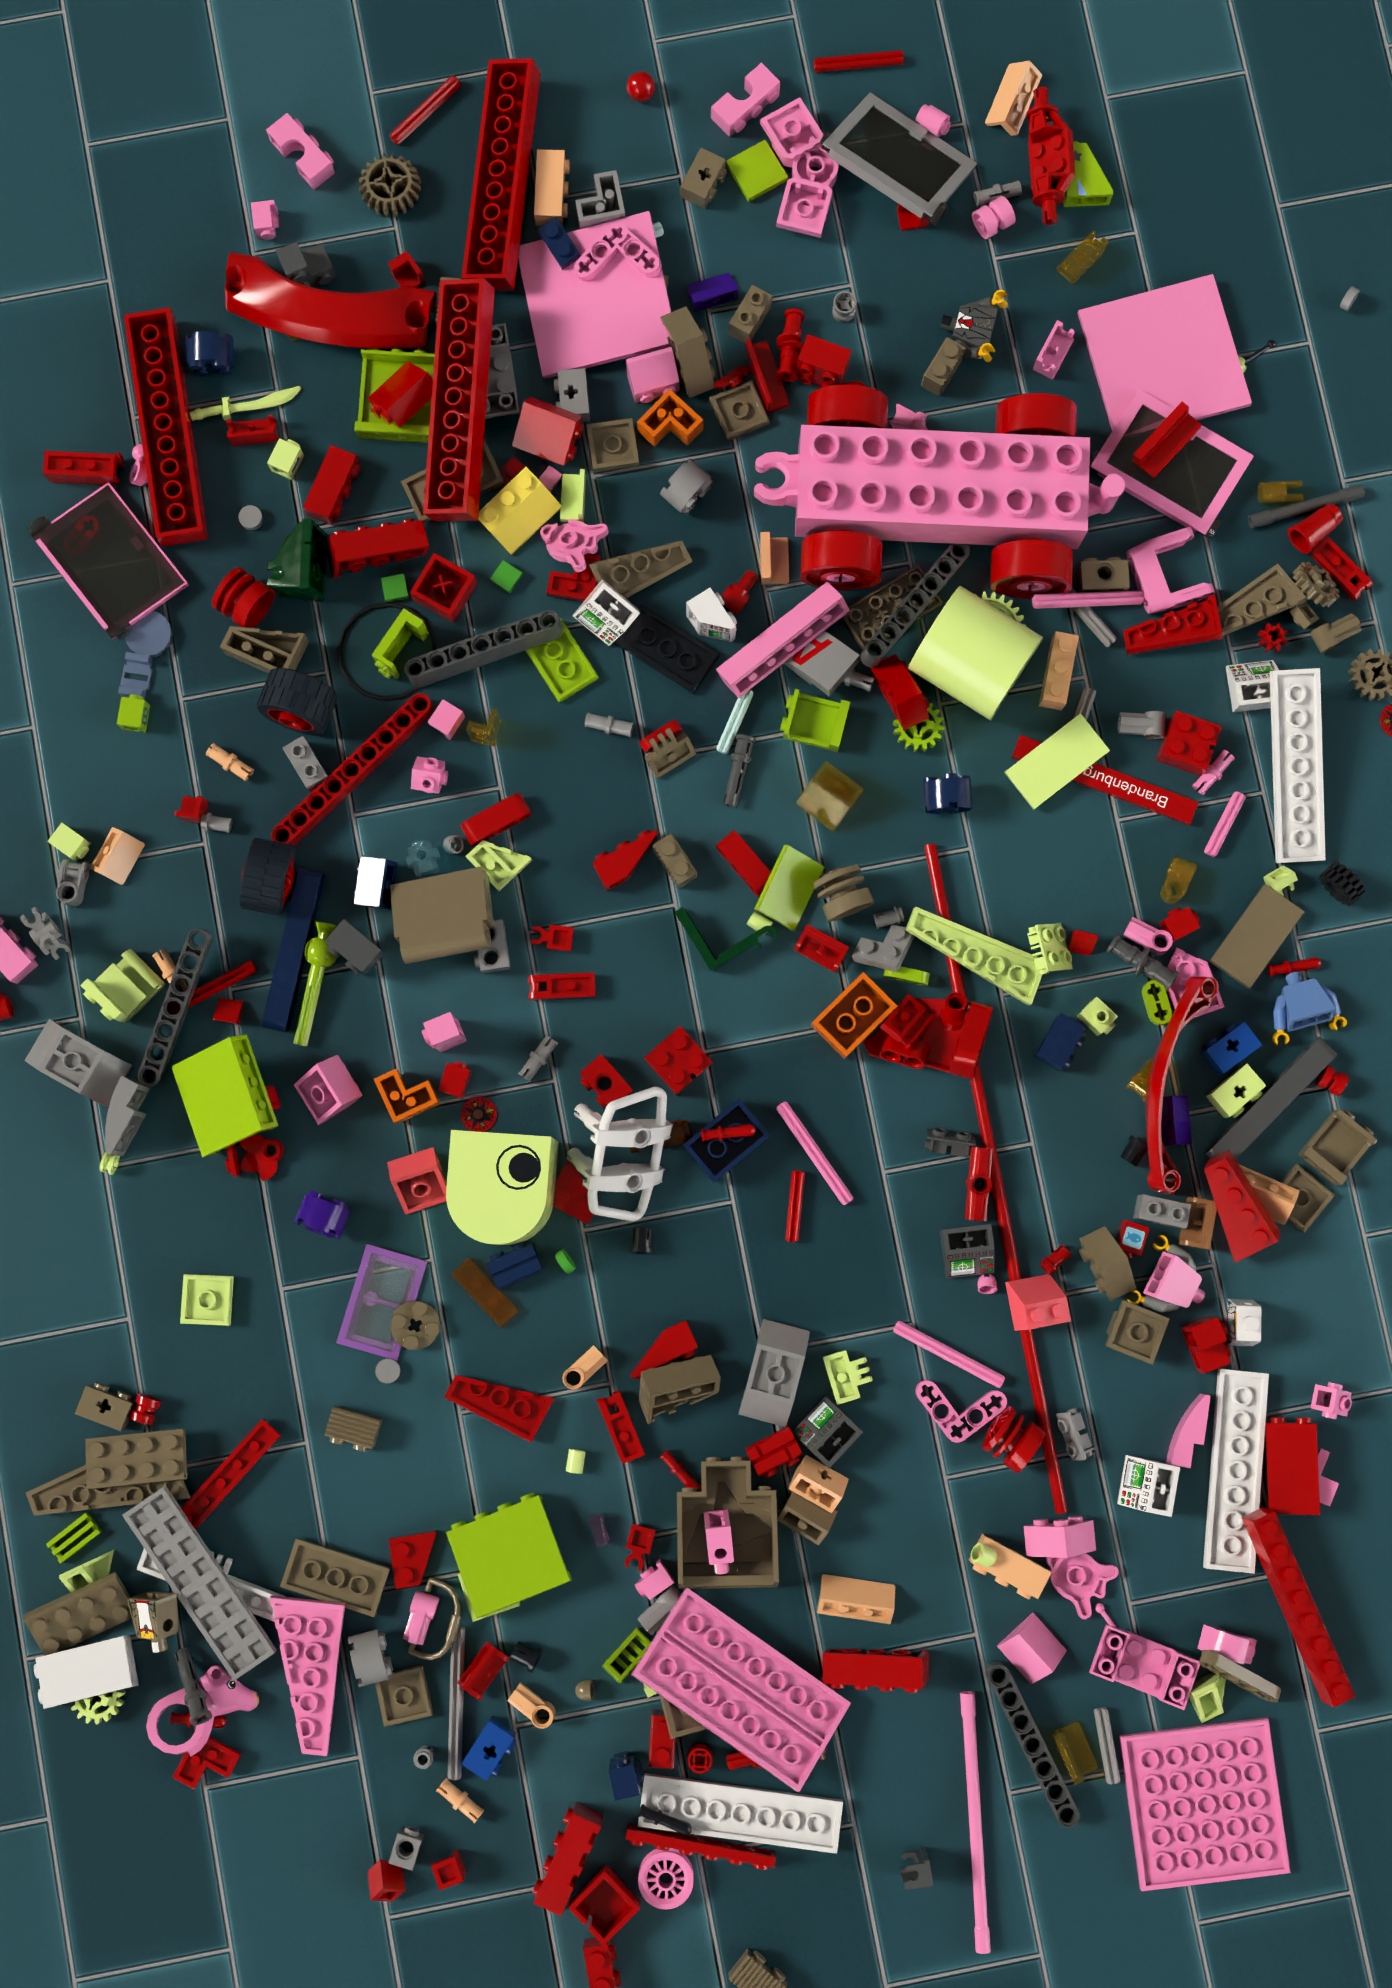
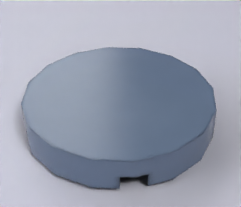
(150, 635)

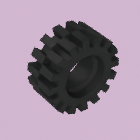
(1342, 883)

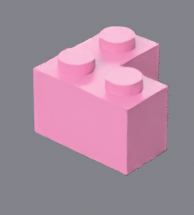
(1061, 1538)

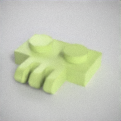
(845, 1376)

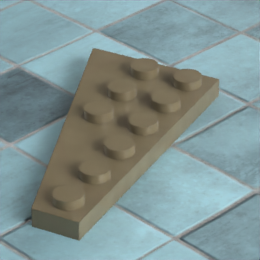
(71, 1494)

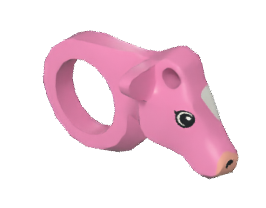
(223, 1697)

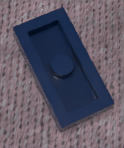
(559, 243)

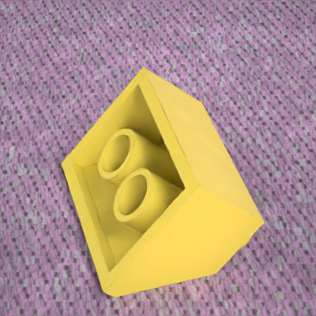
(518, 510)

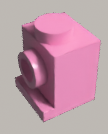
(265, 219)
(654, 1580)

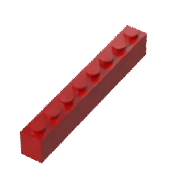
(1298, 1607)

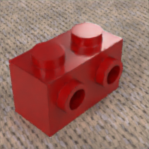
(600, 1964)

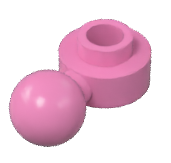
(138, 472)

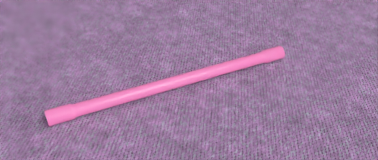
(981, 1929)

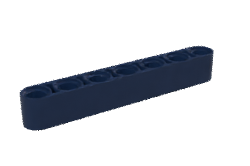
(291, 953)

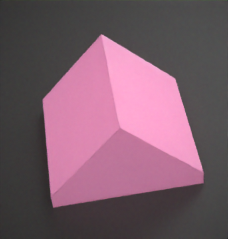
(1032, 1649)

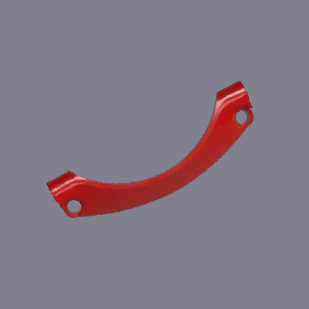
(336, 318)
(1197, 997)

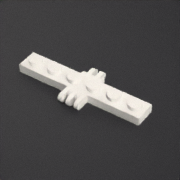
(254, 1596)

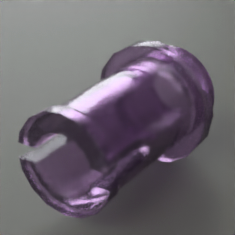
(599, 1529)

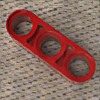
(496, 819)
(744, 861)

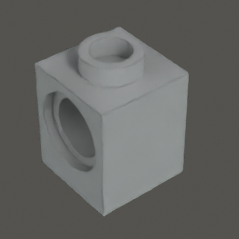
(403, 1858)

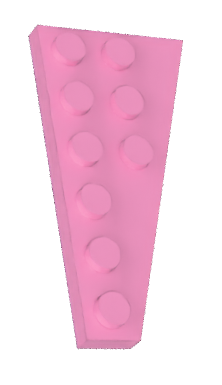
(310, 1655)

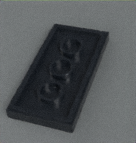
(668, 649)

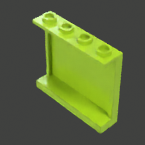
(376, 369)
(224, 1094)
(507, 1555)

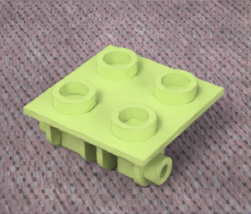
(1053, 948)

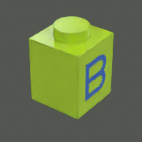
(133, 713)

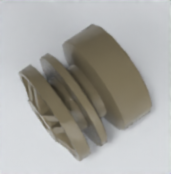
(843, 893)

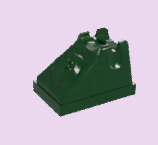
(300, 563)

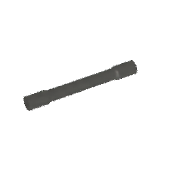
(1342, 496)

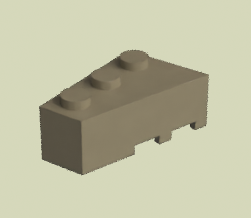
(690, 352)
(264, 648)
(676, 1384)

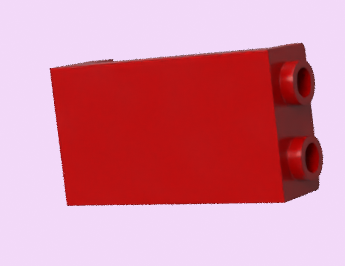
(1292, 1466)

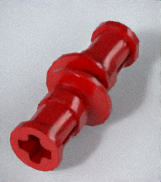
(790, 344)

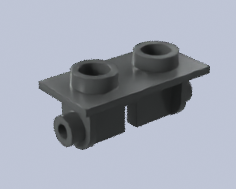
(939, 1139)

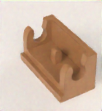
(1200, 1224)

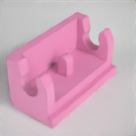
(1054, 351)

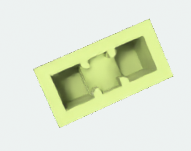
(1223, 1095)

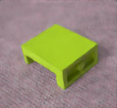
(395, 640)
(814, 721)

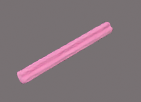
(1087, 599)
(814, 1153)
(949, 1354)

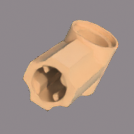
(586, 1366)
(529, 1703)

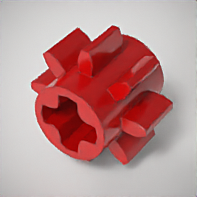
(1278, 634)

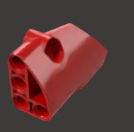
(947, 1044)

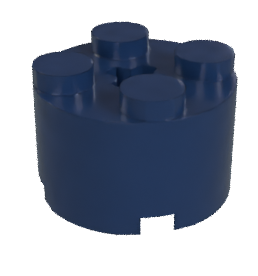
(210, 353)
(947, 794)

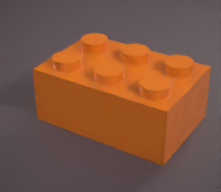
(853, 1015)

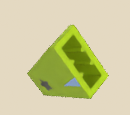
(1089, 184)

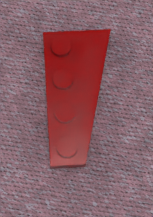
(1188, 626)
(503, 1406)

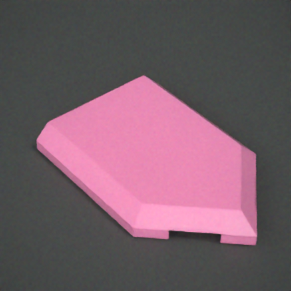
(1187, 967)

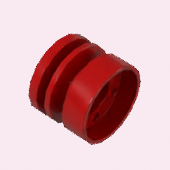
(243, 598)
(1009, 1436)

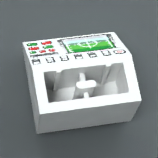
(606, 613)
(710, 617)
(1250, 685)
(1148, 1485)

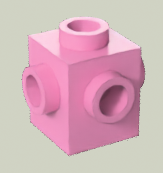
(428, 775)
(1331, 1400)

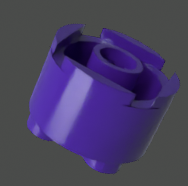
(322, 1216)

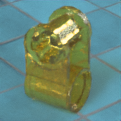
(1178, 876)
(1140, 1078)

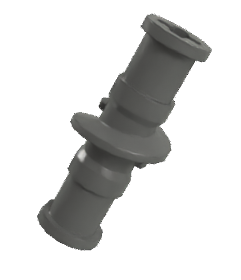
(1142, 962)

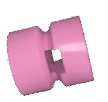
(997, 215)

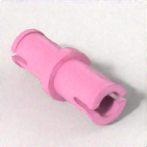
(1213, 772)

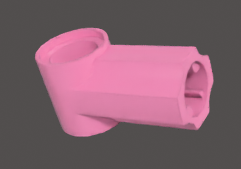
(1146, 934)
(422, 1611)

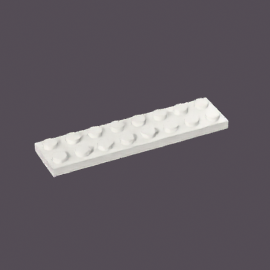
(1297, 765)
(1235, 1469)
(745, 1812)

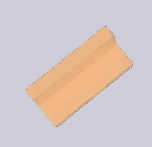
(1014, 96)
(1275, 1196)
(856, 1599)

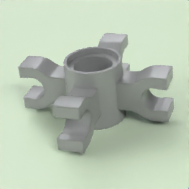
(45, 933)

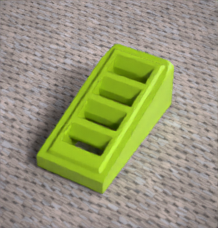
(619, 1677)

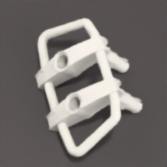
(622, 1133)

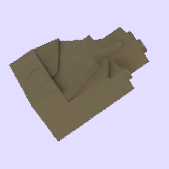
(751, 1522)

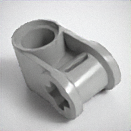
(72, 877)

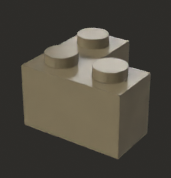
(1107, 1263)

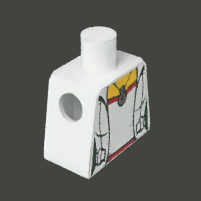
(1243, 1322)

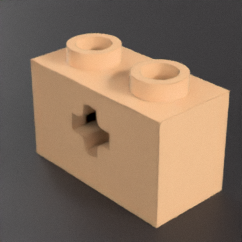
(818, 1484)

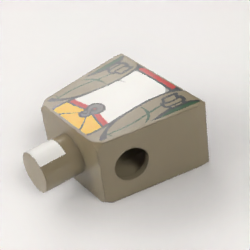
(154, 1617)

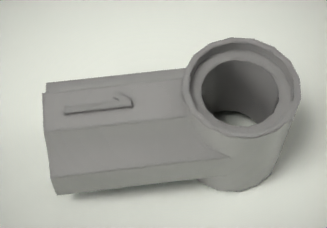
(1148, 724)
(657, 1613)

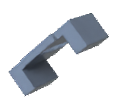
(140, 665)

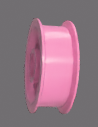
(646, 1890)

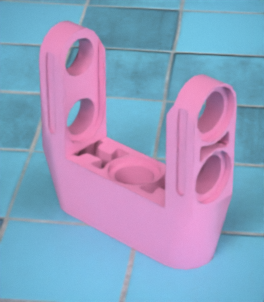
(1151, 580)

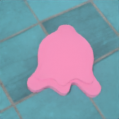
(573, 541)
(1080, 1579)

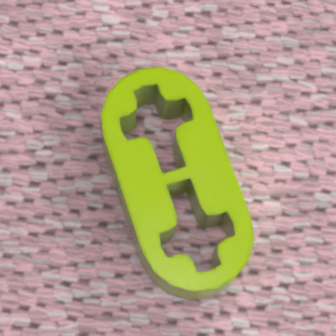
(908, 976)
(1162, 1001)

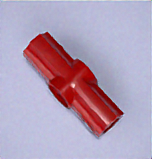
(977, 1200)

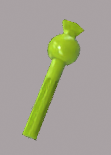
(319, 958)

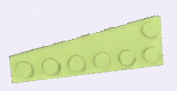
(987, 957)

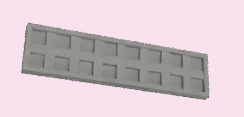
(199, 1582)

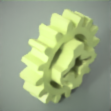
(91, 1712)

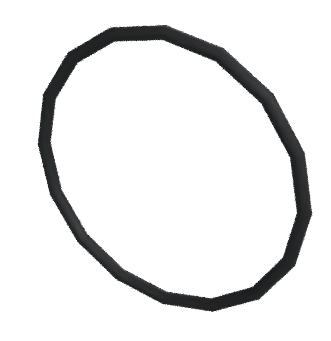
(347, 626)

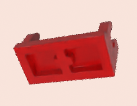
(253, 431)
(821, 948)
(482, 1670)

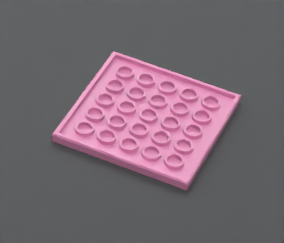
(598, 319)
(1169, 346)
(1204, 1804)

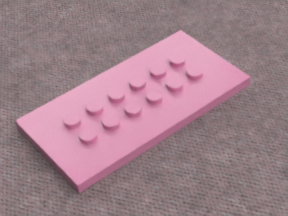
(741, 1689)

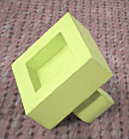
(1281, 878)

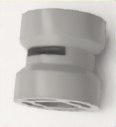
(844, 301)

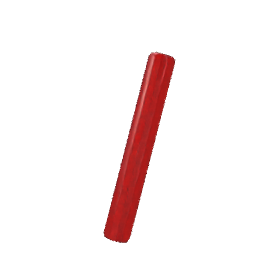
(858, 61)
(424, 110)
(218, 984)

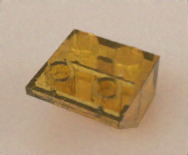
(829, 796)

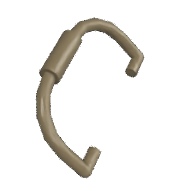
(453, 1626)

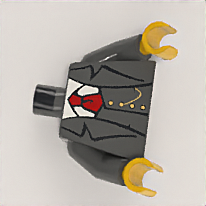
(975, 325)

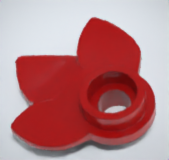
(258, 1156)

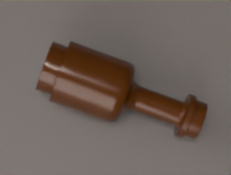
(679, 1134)

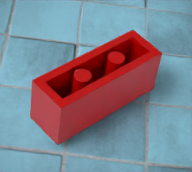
(332, 485)

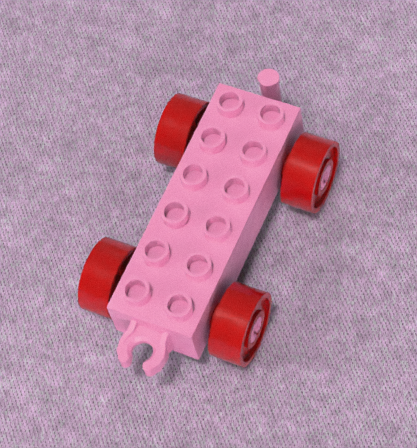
(1002, 488)

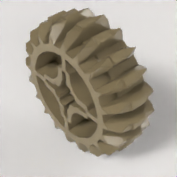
(372, 186)

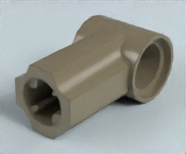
(1330, 635)

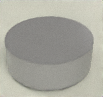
(1349, 298)
(250, 517)
(388, 1370)

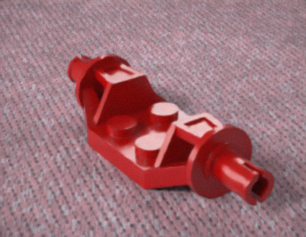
(1049, 155)

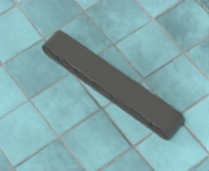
(911, 612)
(471, 648)
(166, 1016)
(1274, 1099)
(1037, 1754)

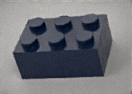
(718, 1156)

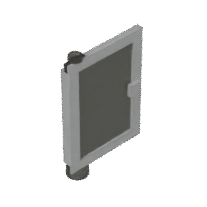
(898, 158)

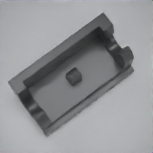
(919, 1873)

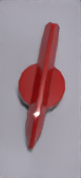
(733, 378)

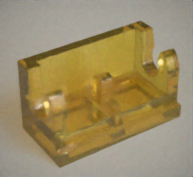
(1082, 257)

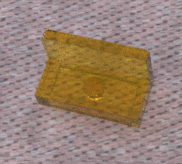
(485, 733)
(1074, 1751)

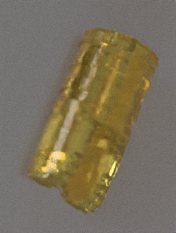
(1277, 491)

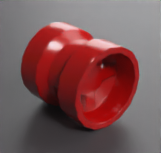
(1332, 1080)
(144, 1409)
(700, 1753)

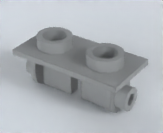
(1077, 1445)

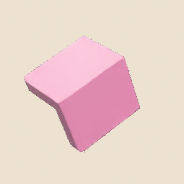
(446, 719)

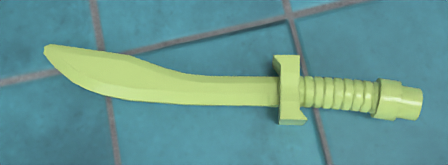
(271, 400)

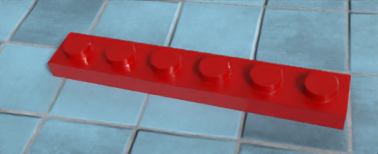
(230, 1472)
(709, 1847)

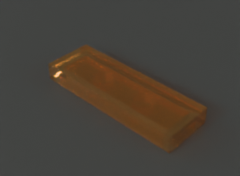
(484, 1292)

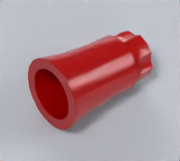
(1314, 528)

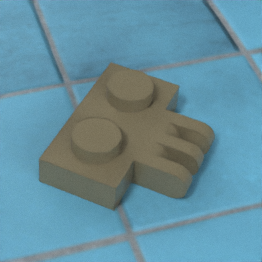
(669, 752)

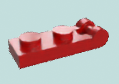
(1341, 568)
(562, 986)
(621, 1428)

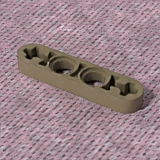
(1240, 1676)

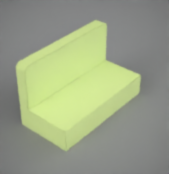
(573, 496)

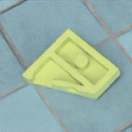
(498, 862)

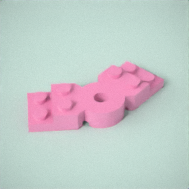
(798, 146)

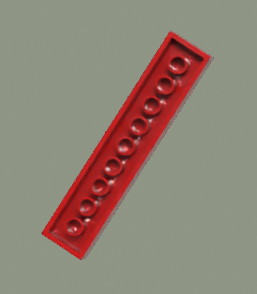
(501, 172)
(459, 400)
(166, 427)

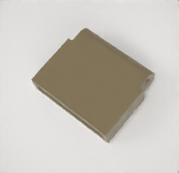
(442, 914)

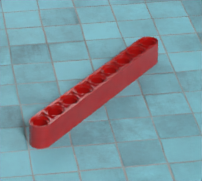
(356, 759)

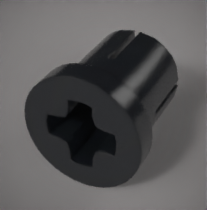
(1134, 1151)
(641, 1241)
(526, 1655)

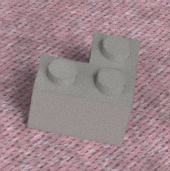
(603, 207)

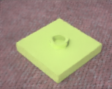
(207, 1299)

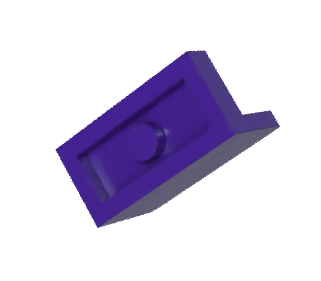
(712, 292)
(1175, 1121)

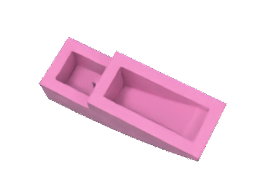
(1189, 1431)

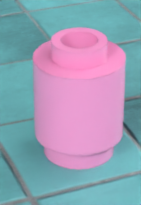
(933, 120)

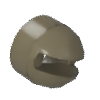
(585, 1690)

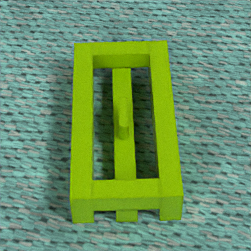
(57, 1550)

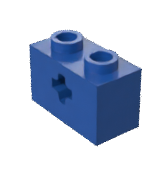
(1244, 1044)
(493, 1734)

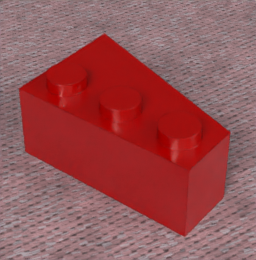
(901, 691)

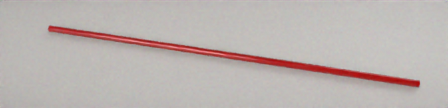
(1002, 1210)

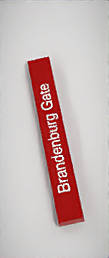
(1124, 787)

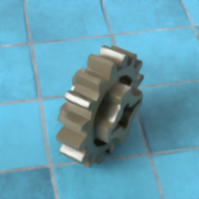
(1316, 584)
(1366, 671)

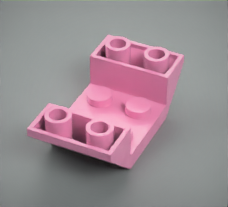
(1145, 1666)

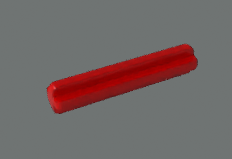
(795, 1206)

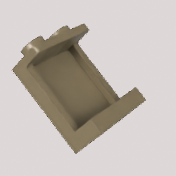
(1337, 1146)

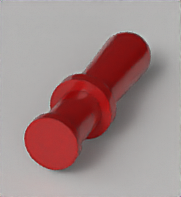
(1288, 967)
(729, 1132)
(681, 1473)
(178, 1718)

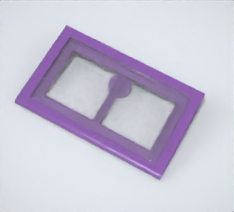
(380, 1287)

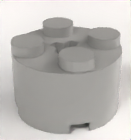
(686, 486)
(369, 1657)

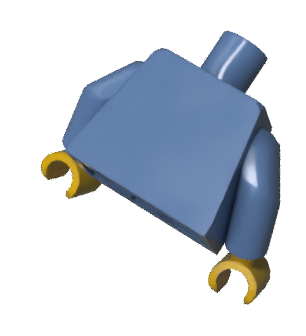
(1304, 1005)

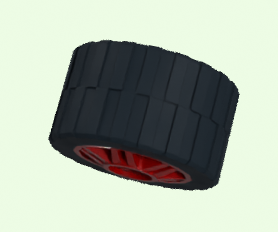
(297, 701)
(267, 876)

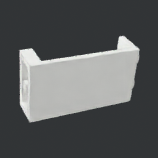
(86, 1671)

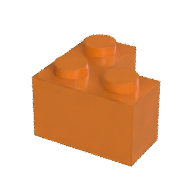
(670, 415)
(405, 1102)

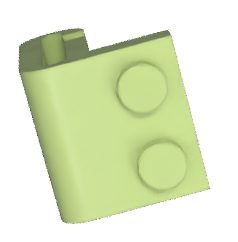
(123, 987)

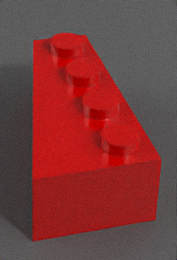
(376, 546)
(1241, 1211)
(876, 1669)
(568, 1859)

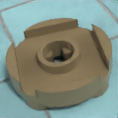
(401, 1321)

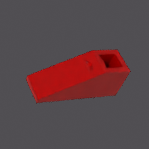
(620, 864)
(670, 1344)

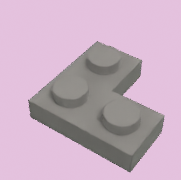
(884, 955)

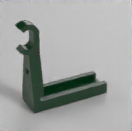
(727, 955)

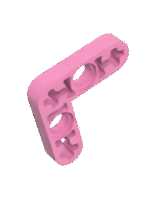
(620, 246)
(953, 1418)

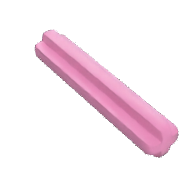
(1224, 824)

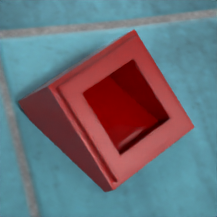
(1082, 942)
(228, 1011)

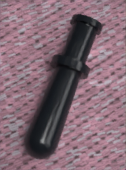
(671, 1822)

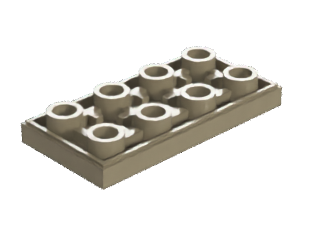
(874, 609)
(1256, 936)

